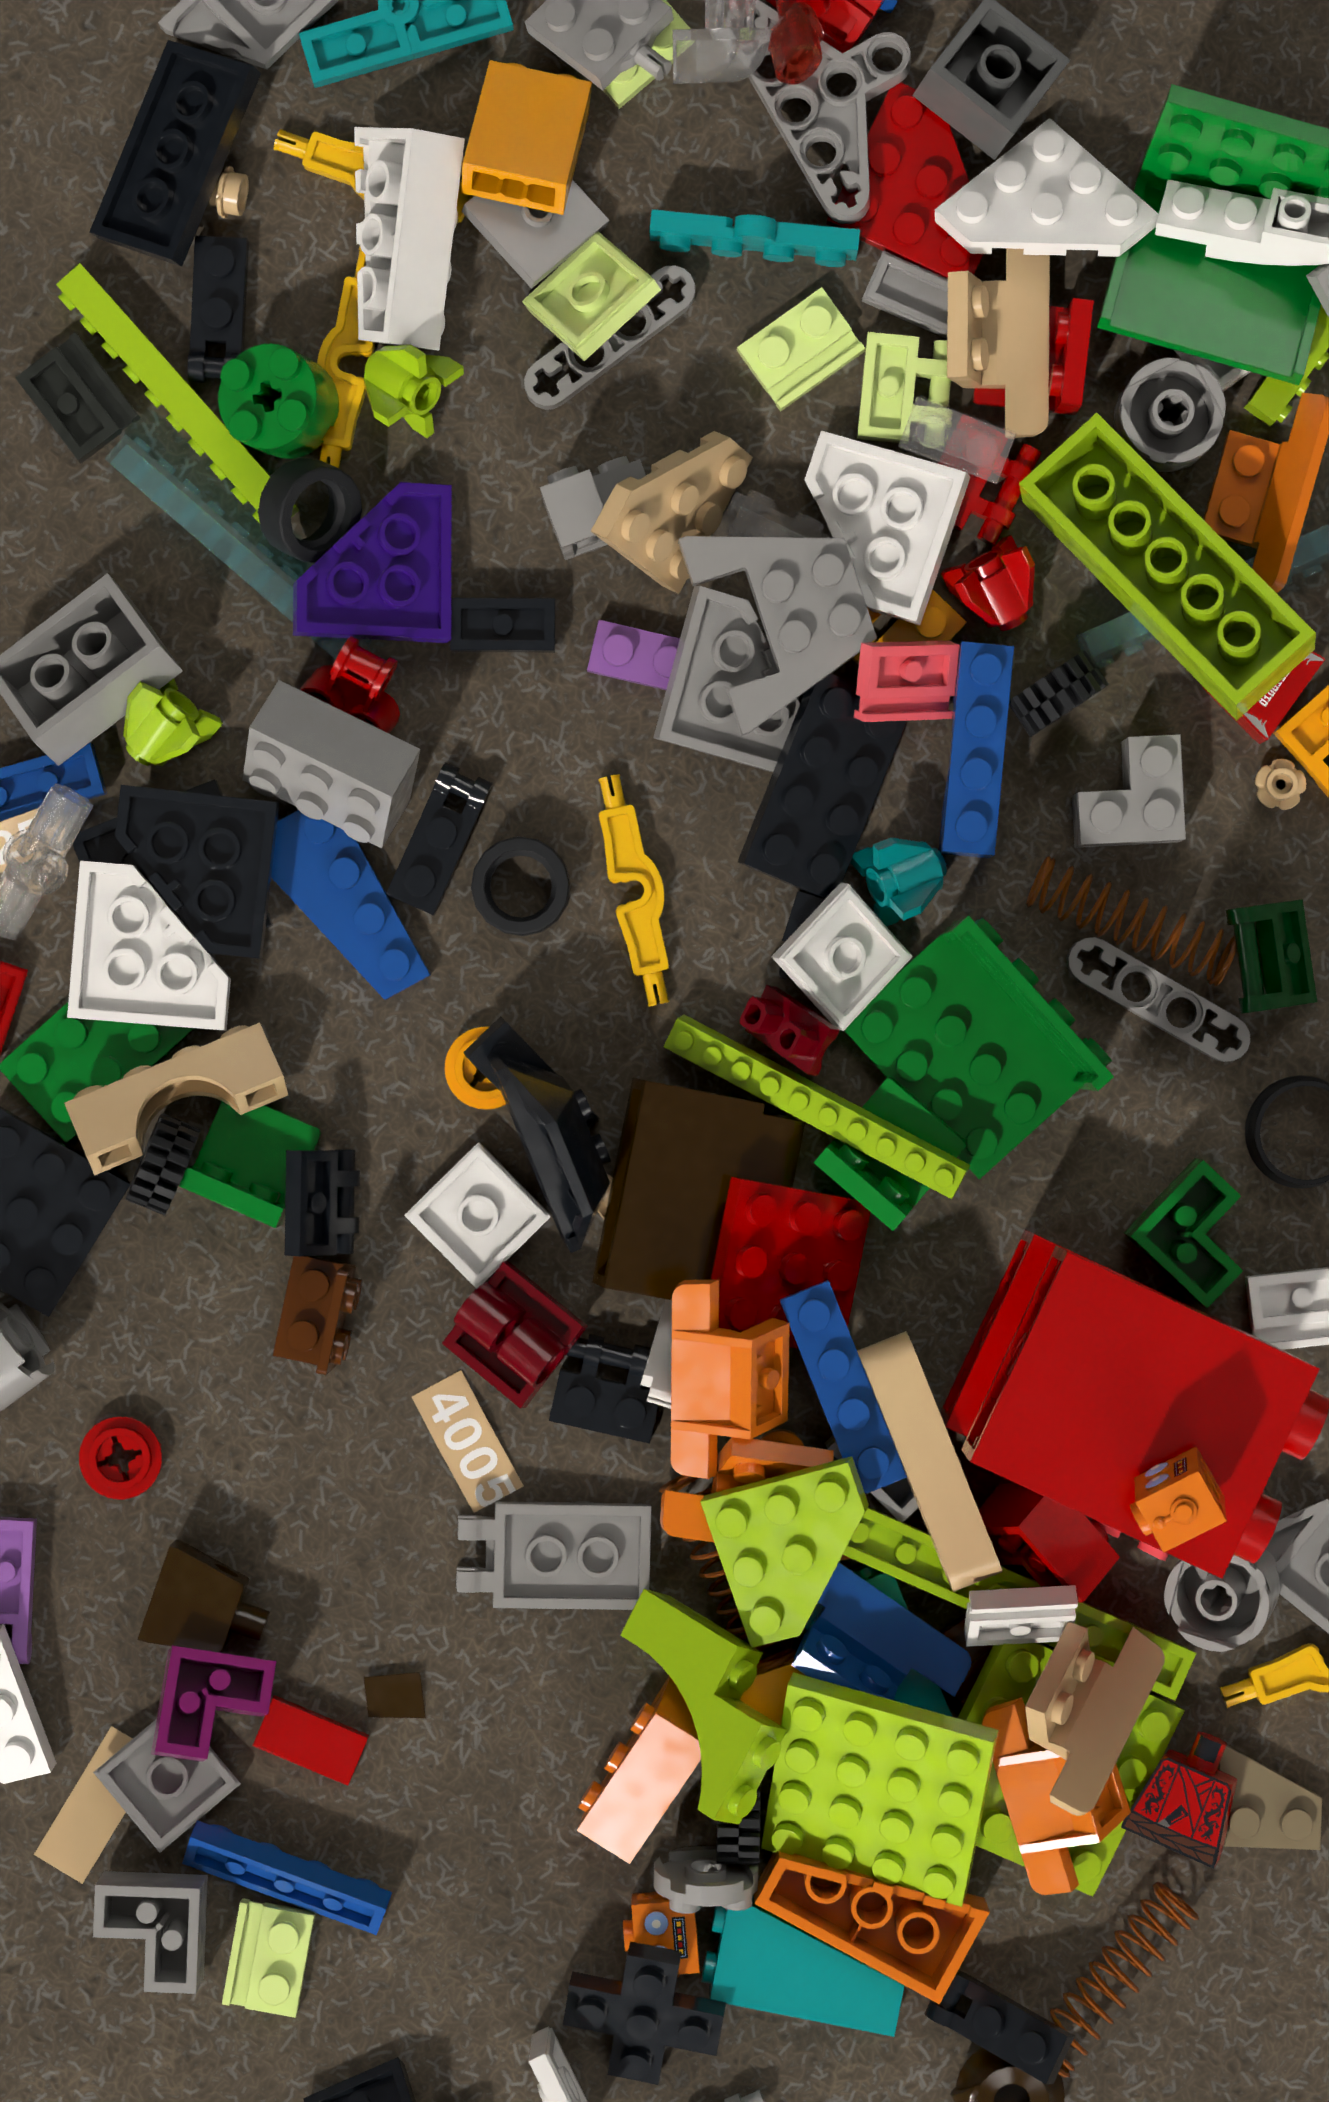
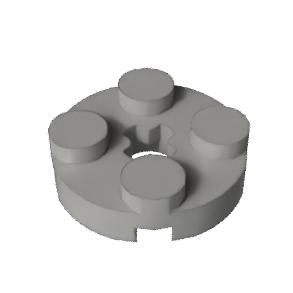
(697, 1880)

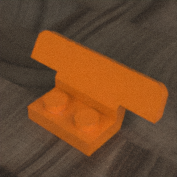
(1267, 488)
(721, 1378)
(737, 1464)
(1041, 1828)

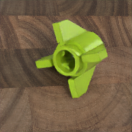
(407, 385)
(164, 724)

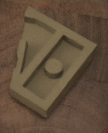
(1270, 1807)

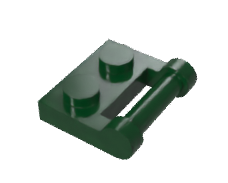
(1283, 952)

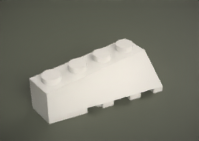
(406, 233)

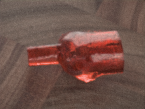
(795, 42)

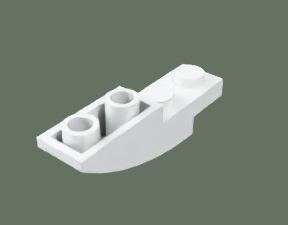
(1248, 228)

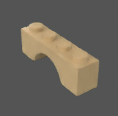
(232, 1069)

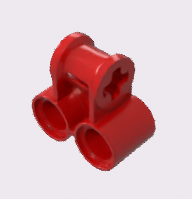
(357, 685)

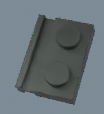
(77, 398)

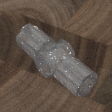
(37, 857)

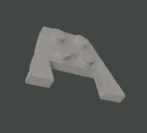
(806, 606)

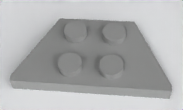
(244, 28)
(1302, 1560)

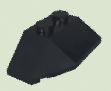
(557, 1143)

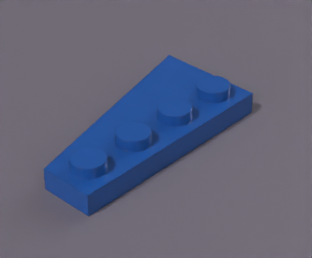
(345, 900)

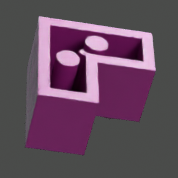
(199, 1684)

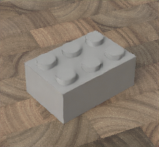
(80, 666)
(330, 764)

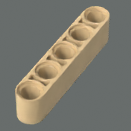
(930, 1461)

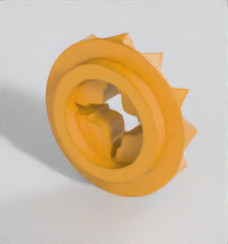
(461, 1072)

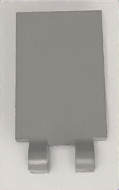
(560, 1555)

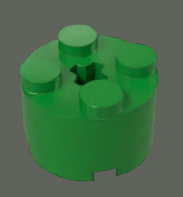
(253, 406)

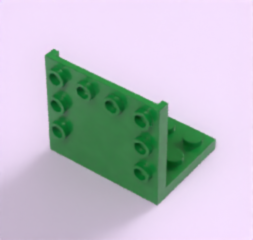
(1212, 306)
(978, 1042)

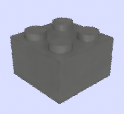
(991, 77)

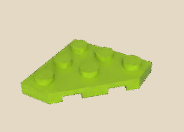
(784, 1543)

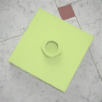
(591, 295)

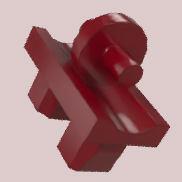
(789, 1028)

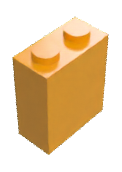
(526, 137)

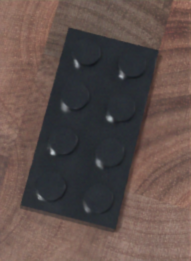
(175, 152)
(820, 790)

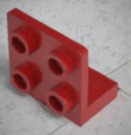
(1067, 359)

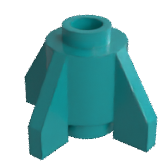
(900, 876)

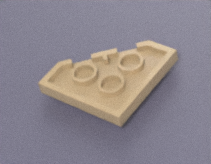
(674, 501)

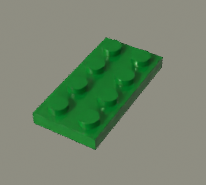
(79, 1054)

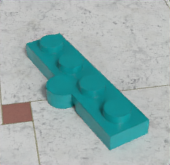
(399, 34)
(755, 233)

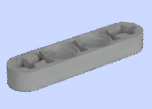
(615, 348)
(1161, 993)

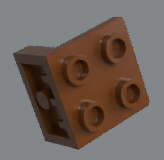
(316, 1311)

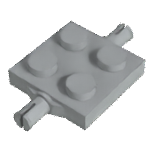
(603, 35)

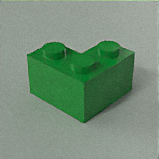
(1176, 1227)

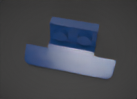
(874, 1642)

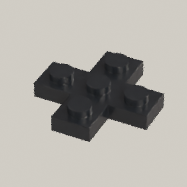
(644, 2013)

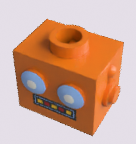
(1178, 1500)
(661, 1927)

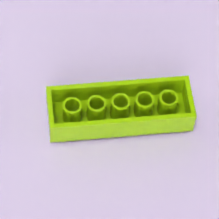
(1167, 566)

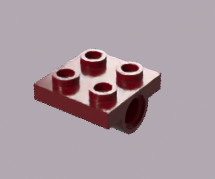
(513, 1333)

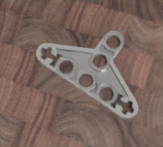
(833, 118)

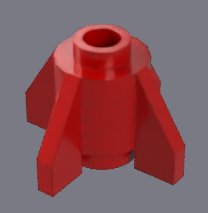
(996, 584)

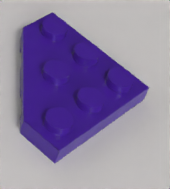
(385, 573)

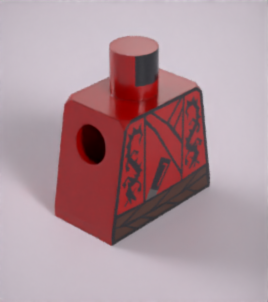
(1187, 1802)

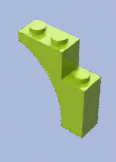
(711, 1674)

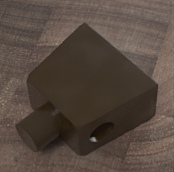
(199, 1603)

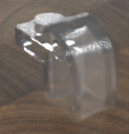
(725, 49)

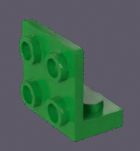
(246, 1161)
(874, 1184)

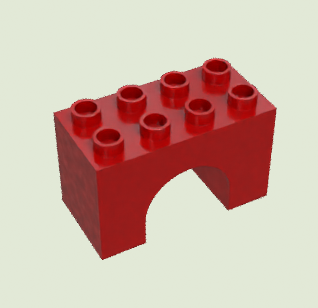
(1103, 1377)

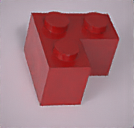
(1047, 1539)

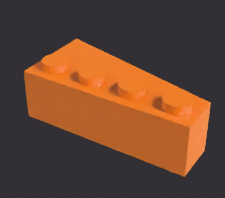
(878, 1923)

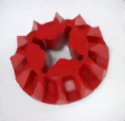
(110, 1479)

